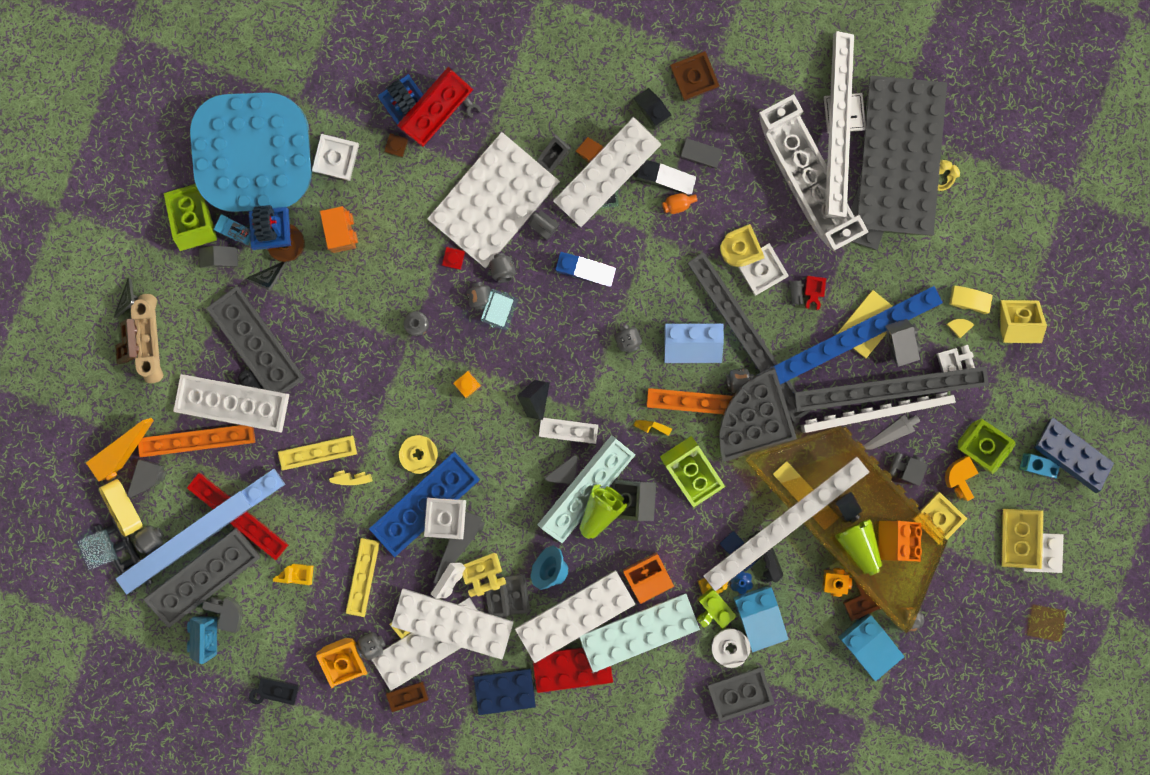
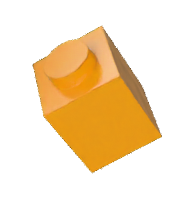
(467, 384)

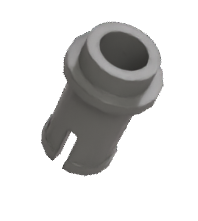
(796, 292)

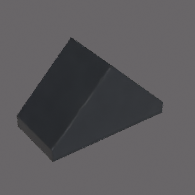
(534, 399)

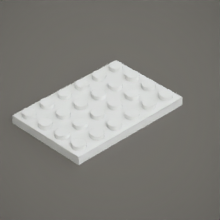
(493, 200)

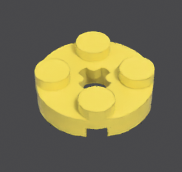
(409, 448)

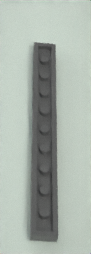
(740, 325)
(891, 389)

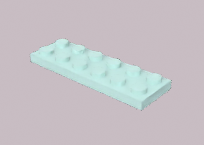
(570, 507)
(639, 632)

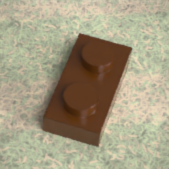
(407, 696)

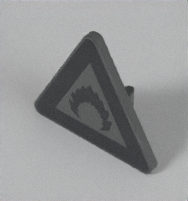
(268, 277)
(126, 300)

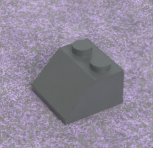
(639, 499)

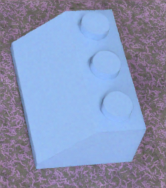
(693, 343)

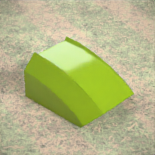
(986, 445)

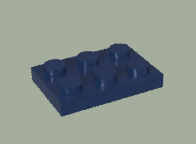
(504, 691)

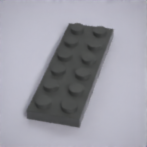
(255, 342)
(202, 577)

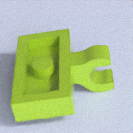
(715, 608)

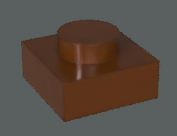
(396, 145)

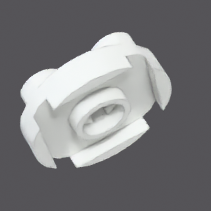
(739, 653)

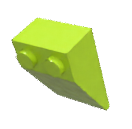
(189, 218)
(692, 471)

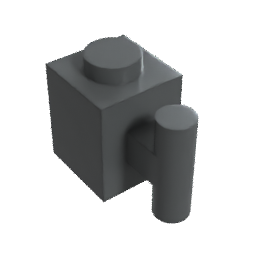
(543, 225)
(911, 471)

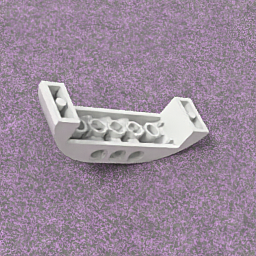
(806, 172)

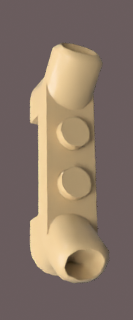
(148, 357)

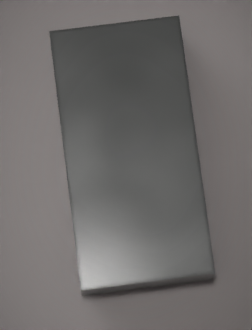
(701, 153)

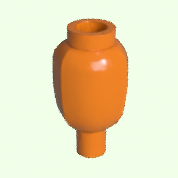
(678, 203)

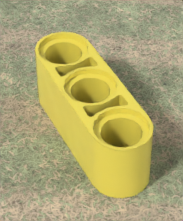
(120, 507)

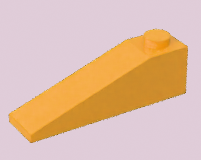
(114, 456)

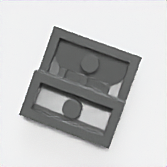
(518, 601)

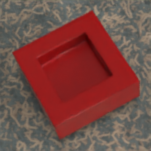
(453, 258)

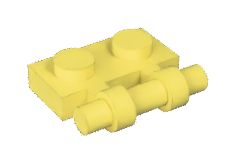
(482, 568)

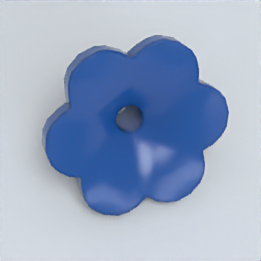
(741, 588)

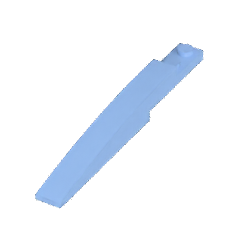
(200, 531)

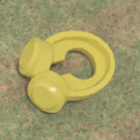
(954, 173)

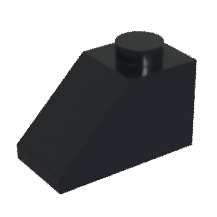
(652, 108)
(847, 508)

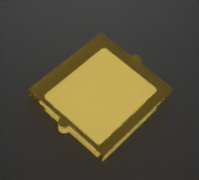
(1046, 623)

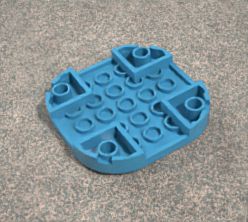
(250, 151)

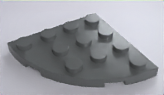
(755, 418)

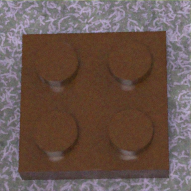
(694, 76)

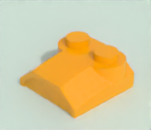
(341, 661)

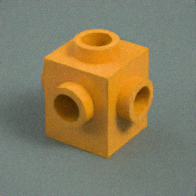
(830, 579)

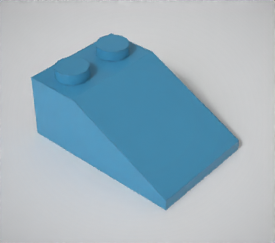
(761, 618)
(202, 638)
(871, 646)

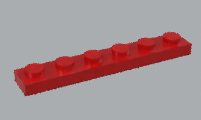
(246, 523)

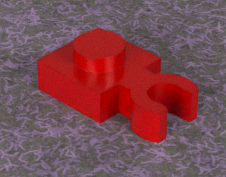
(814, 288)

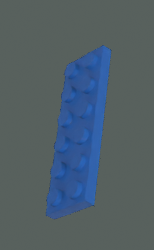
(407, 518)

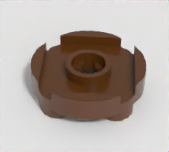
(291, 252)

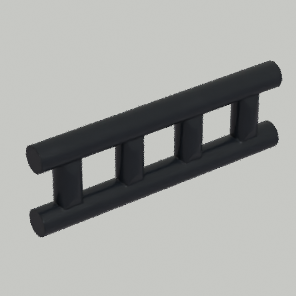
(125, 543)

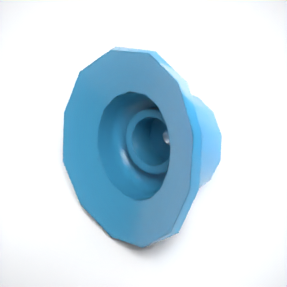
(549, 568)

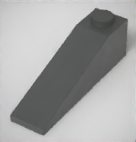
(455, 547)

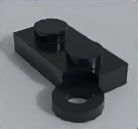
(276, 691)

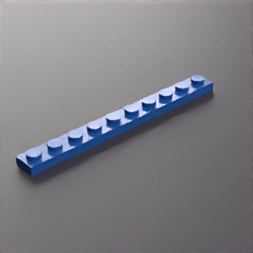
(856, 335)

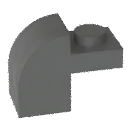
(230, 610)

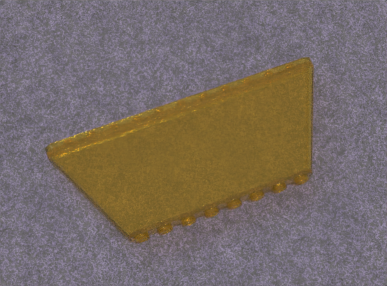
(899, 584)

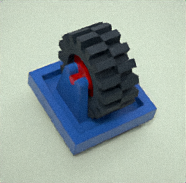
(400, 97)
(269, 227)

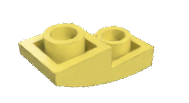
(970, 299)
(346, 479)

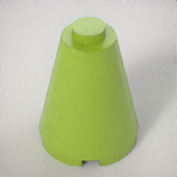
(601, 510)
(862, 547)

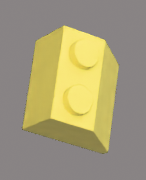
(1022, 321)

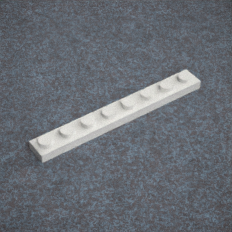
(885, 410)

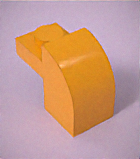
(957, 474)

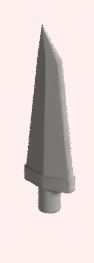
(896, 430)

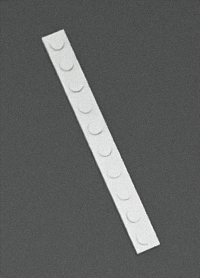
(839, 125)
(786, 523)

